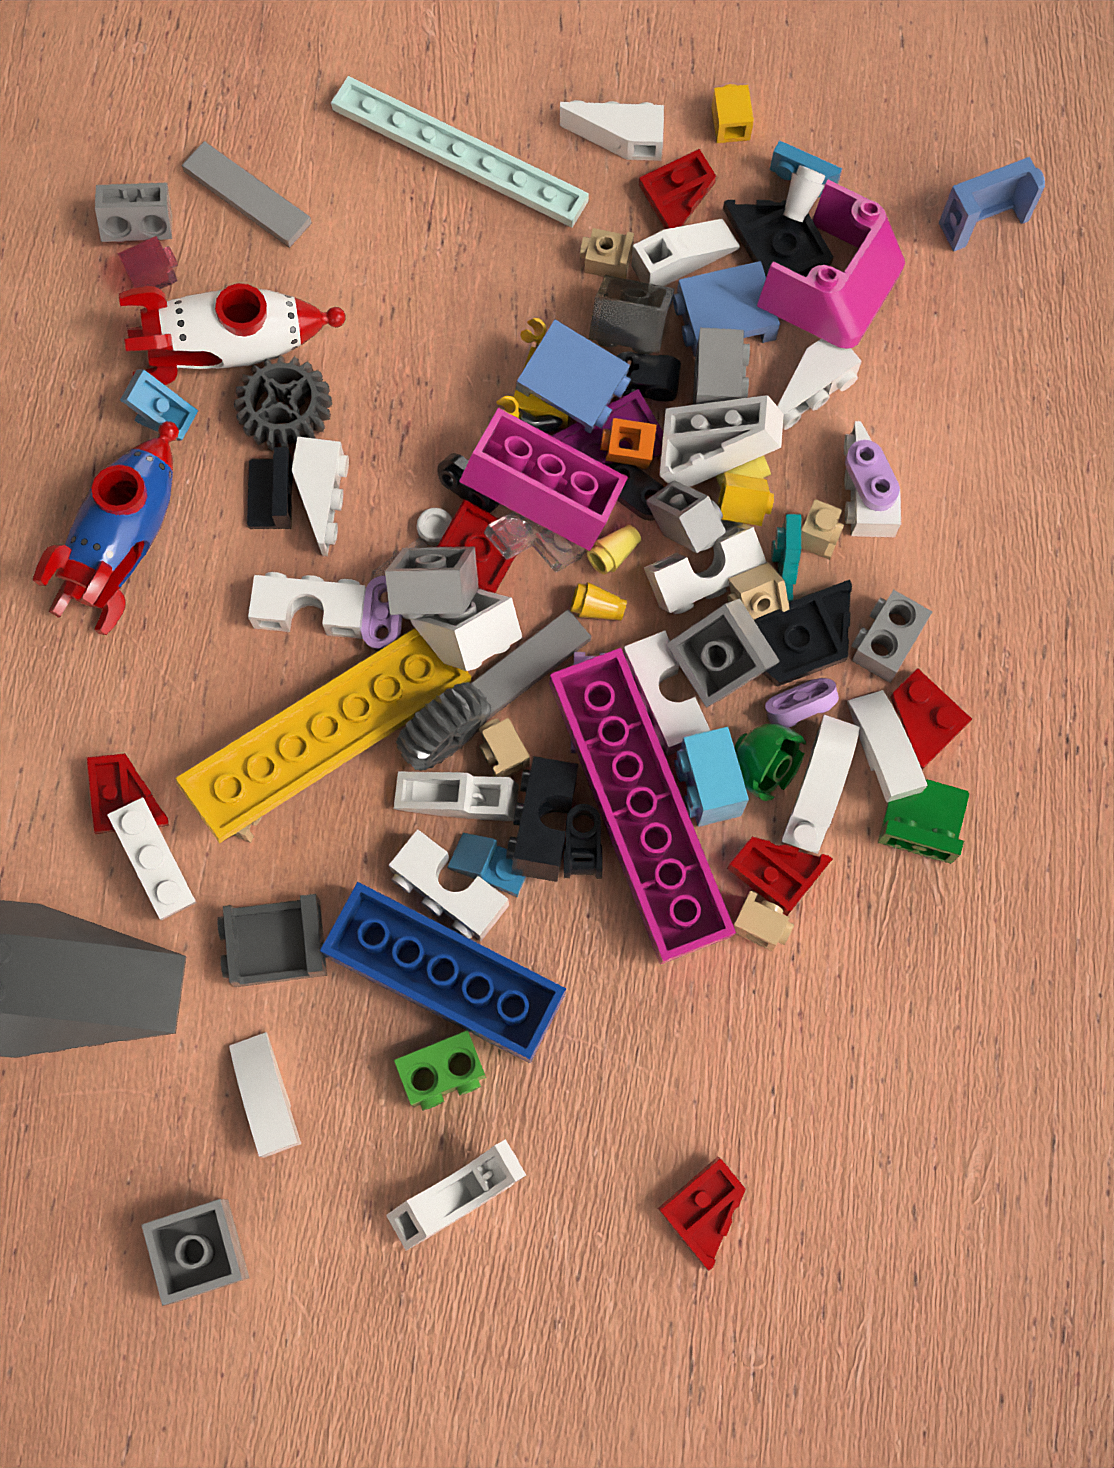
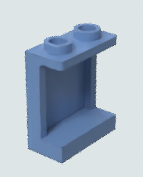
(1006, 188)
(724, 302)
(574, 376)

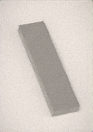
(247, 194)
(532, 661)

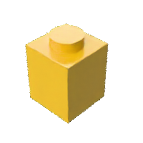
(732, 113)
(745, 499)

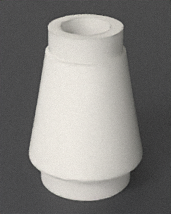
(803, 192)

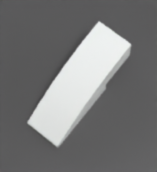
(887, 746)
(456, 795)
(264, 1095)

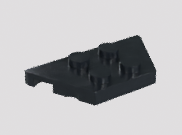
(777, 238)
(809, 634)

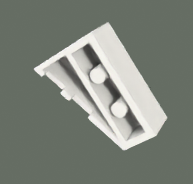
(717, 437)

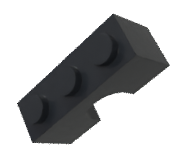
(548, 789)

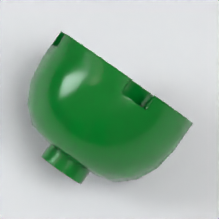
(769, 758)

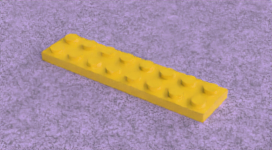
(316, 735)

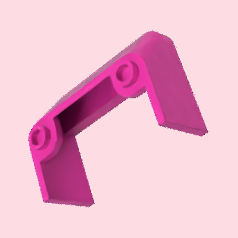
(835, 302)

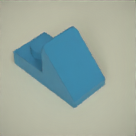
(788, 158)
(157, 403)
(483, 858)

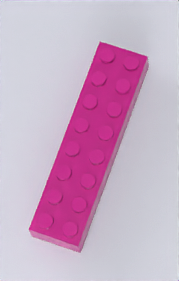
(641, 806)

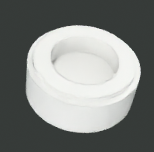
(432, 525)

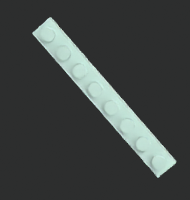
(460, 151)

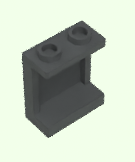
(272, 942)

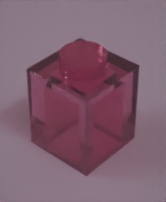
(149, 264)

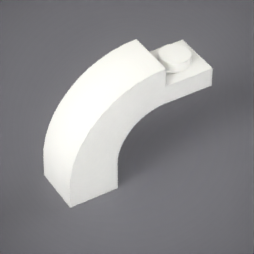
(821, 784)
(456, 1195)

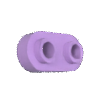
(872, 473)
(377, 615)
(802, 702)

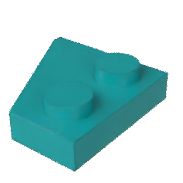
(787, 551)

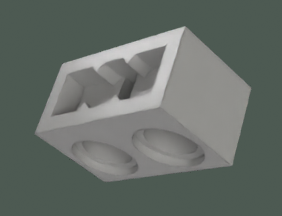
(133, 212)
(894, 637)

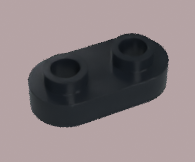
(450, 472)
(636, 489)

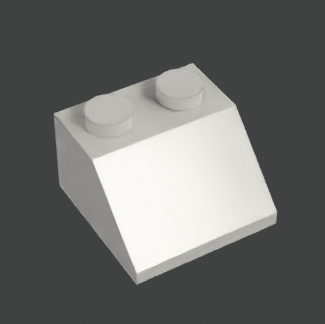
(480, 632)

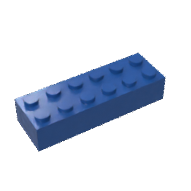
(443, 972)

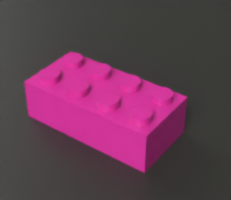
(543, 479)

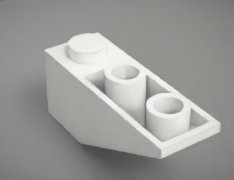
(624, 129)
(681, 251)
(818, 375)
(317, 474)
(862, 519)

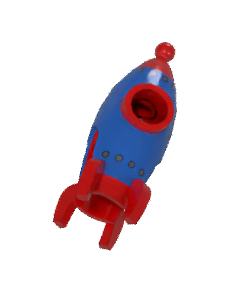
(113, 530)

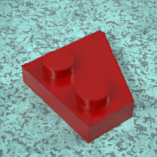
(678, 188)
(927, 716)
(115, 785)
(778, 871)
(704, 1209)

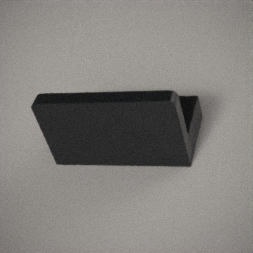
(270, 491)

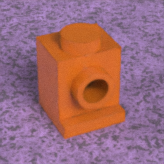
(638, 434)

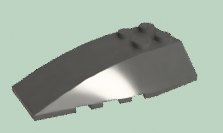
(80, 983)

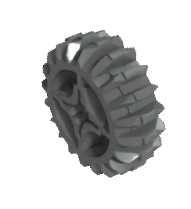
(301, 383)
(443, 726)

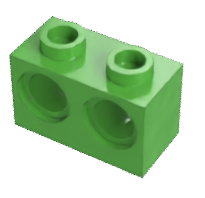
(437, 1060)

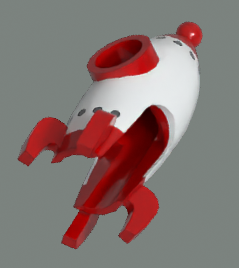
(220, 327)

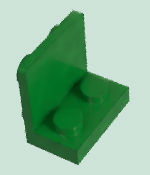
(927, 822)

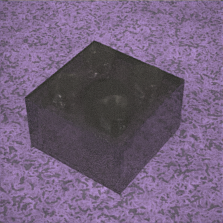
(631, 314)

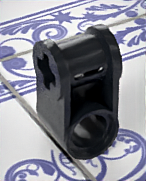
(653, 375)
(583, 846)

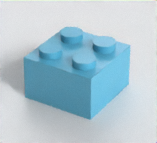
(711, 777)

